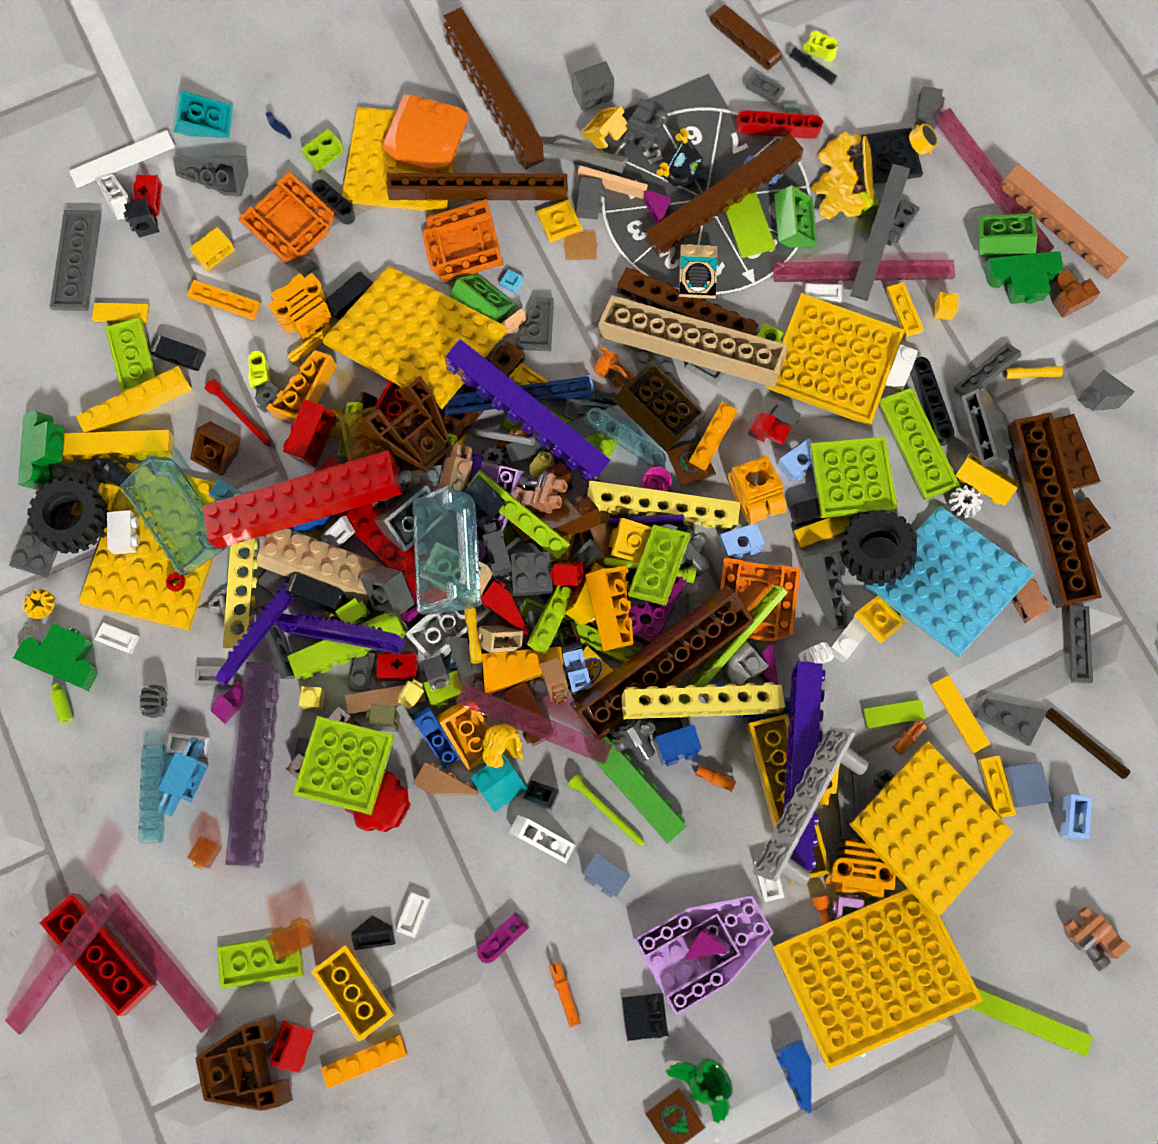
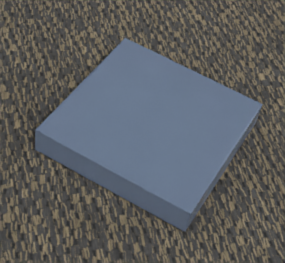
(1027, 784)

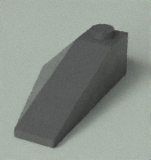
(216, 172)
(825, 578)

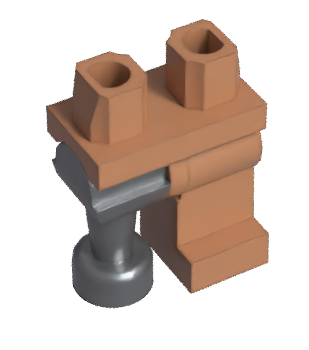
(544, 496)
(1092, 932)

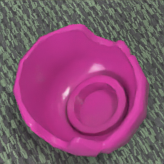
(657, 479)

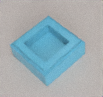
(511, 281)

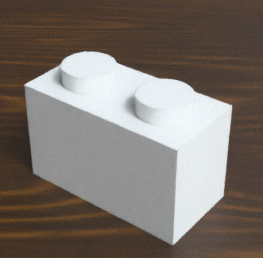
(122, 532)

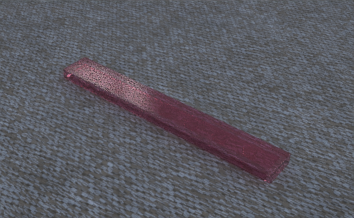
(534, 724)
(60, 963)
(161, 965)

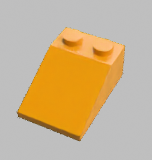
(466, 732)

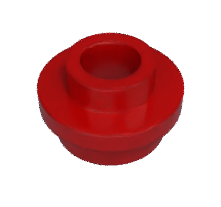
(170, 582)

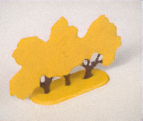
(842, 177)

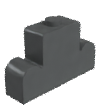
(988, 428)

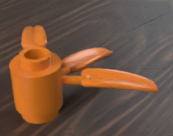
(608, 363)

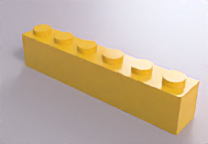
(134, 401)
(117, 445)

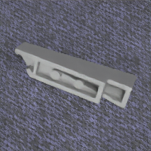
(585, 155)

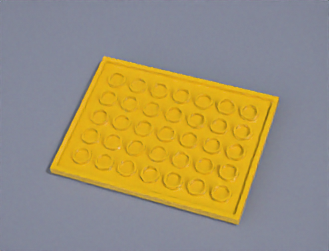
(407, 331)
(137, 581)
(875, 976)

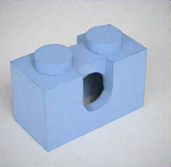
(789, 463)
(749, 534)
(1074, 806)

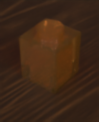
(204, 853)

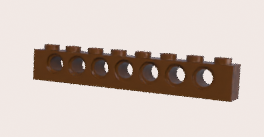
(643, 295)
(505, 353)

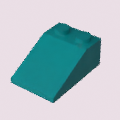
(201, 116)

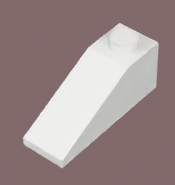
(114, 194)
(848, 640)
(541, 838)

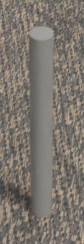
(501, 436)

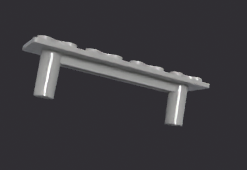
(778, 849)

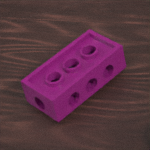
(657, 615)

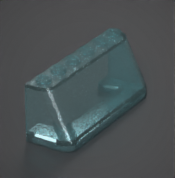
(171, 512)
(446, 552)

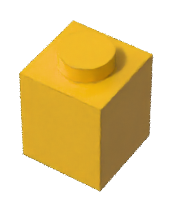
(946, 306)

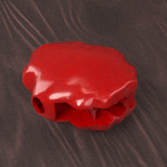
(389, 809)

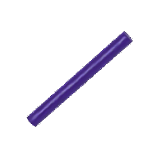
(649, 519)

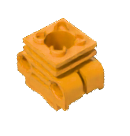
(301, 306)
(757, 489)
(860, 871)

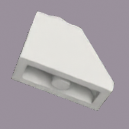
(901, 367)

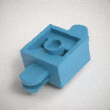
(182, 776)

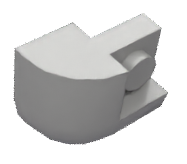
(744, 665)

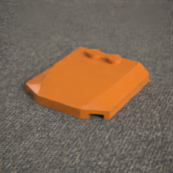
(425, 133)
(289, 219)
(462, 241)
(752, 582)

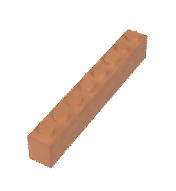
(1063, 221)

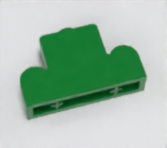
(1024, 275)
(39, 449)
(60, 655)

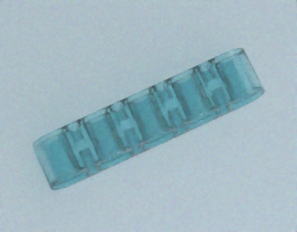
(634, 440)
(150, 819)

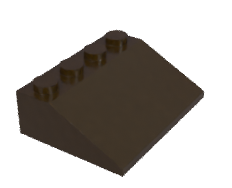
(659, 406)

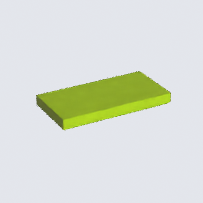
(749, 227)
(130, 353)
(659, 565)
(255, 963)

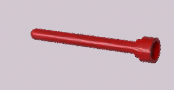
(214, 387)

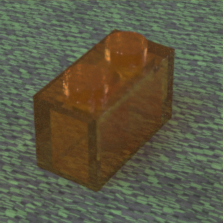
(292, 938)

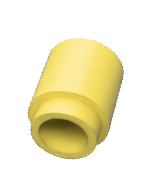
(540, 463)
(410, 694)

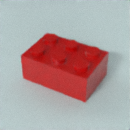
(309, 432)

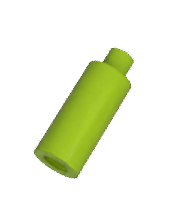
(61, 704)

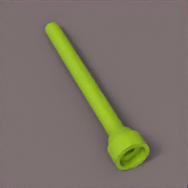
(688, 573)
(578, 784)

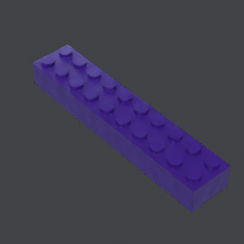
(526, 411)
(802, 743)

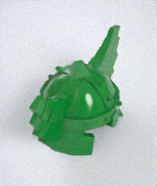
(707, 1083)

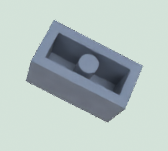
(606, 875)

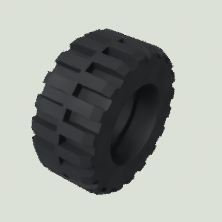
(55, 496)
(879, 525)

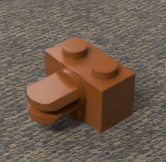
(1073, 295)

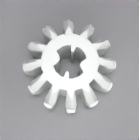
(962, 495)
(817, 654)

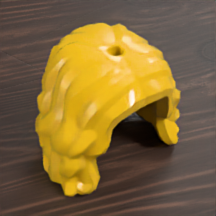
(501, 740)

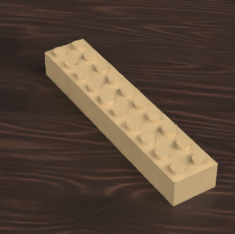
(693, 341)

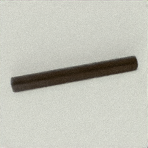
(1087, 743)

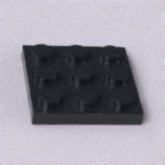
(889, 149)

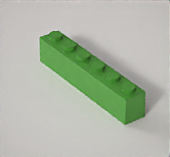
(641, 794)

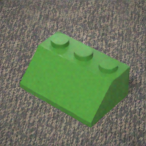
(795, 218)
(1007, 234)
(482, 297)

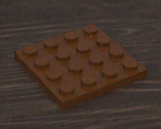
(1075, 453)

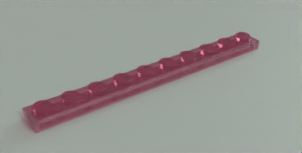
(984, 170)
(848, 270)

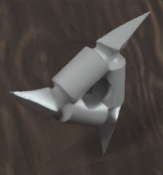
(214, 601)

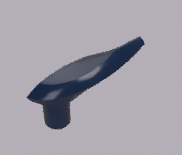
(276, 125)

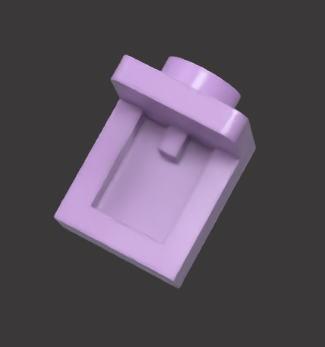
(849, 901)

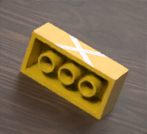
(353, 992)

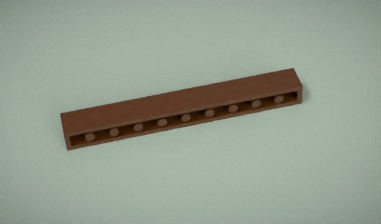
(477, 186)
(724, 194)

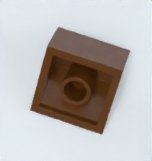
(215, 447)

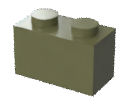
(383, 718)

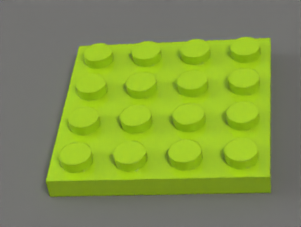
(853, 477)
(344, 765)

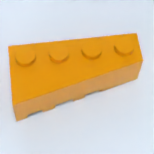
(307, 385)
(610, 606)
(514, 667)

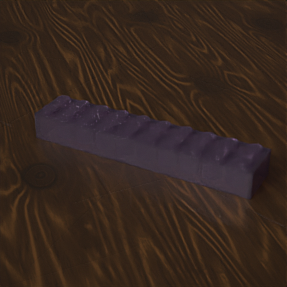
(252, 766)

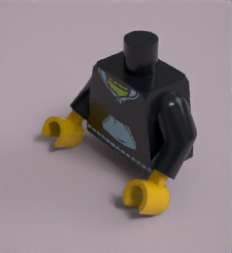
(684, 164)

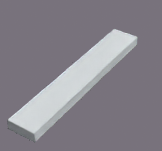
(122, 158)

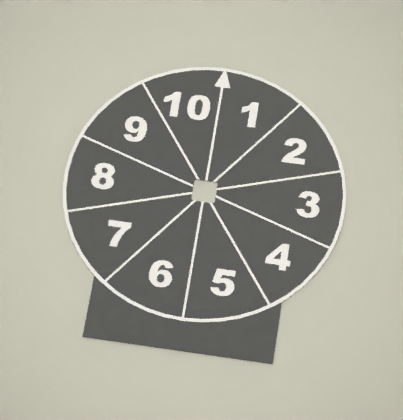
(713, 133)

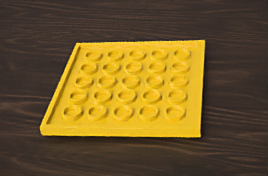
(369, 165)
(837, 359)
(931, 829)

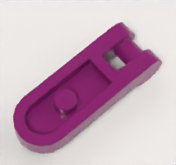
(501, 939)

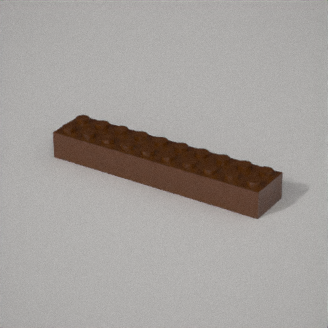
(493, 88)
(1054, 510)
(664, 659)

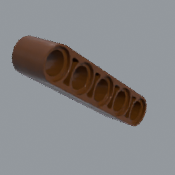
(746, 37)

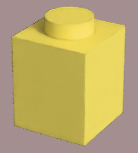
(312, 698)

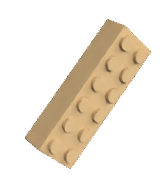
(295, 553)

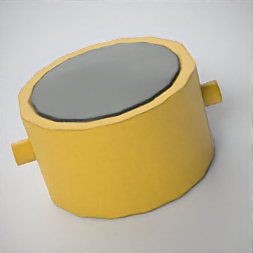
(923, 139)

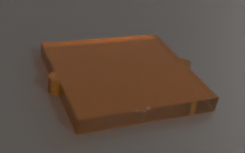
(581, 246)

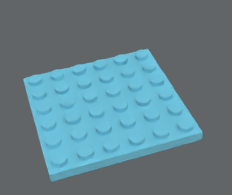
(955, 582)

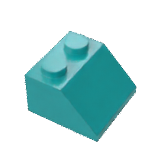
(499, 784)

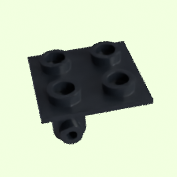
(486, 500)
(645, 1016)

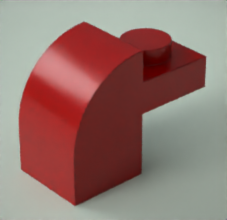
(766, 426)

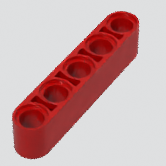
(778, 124)

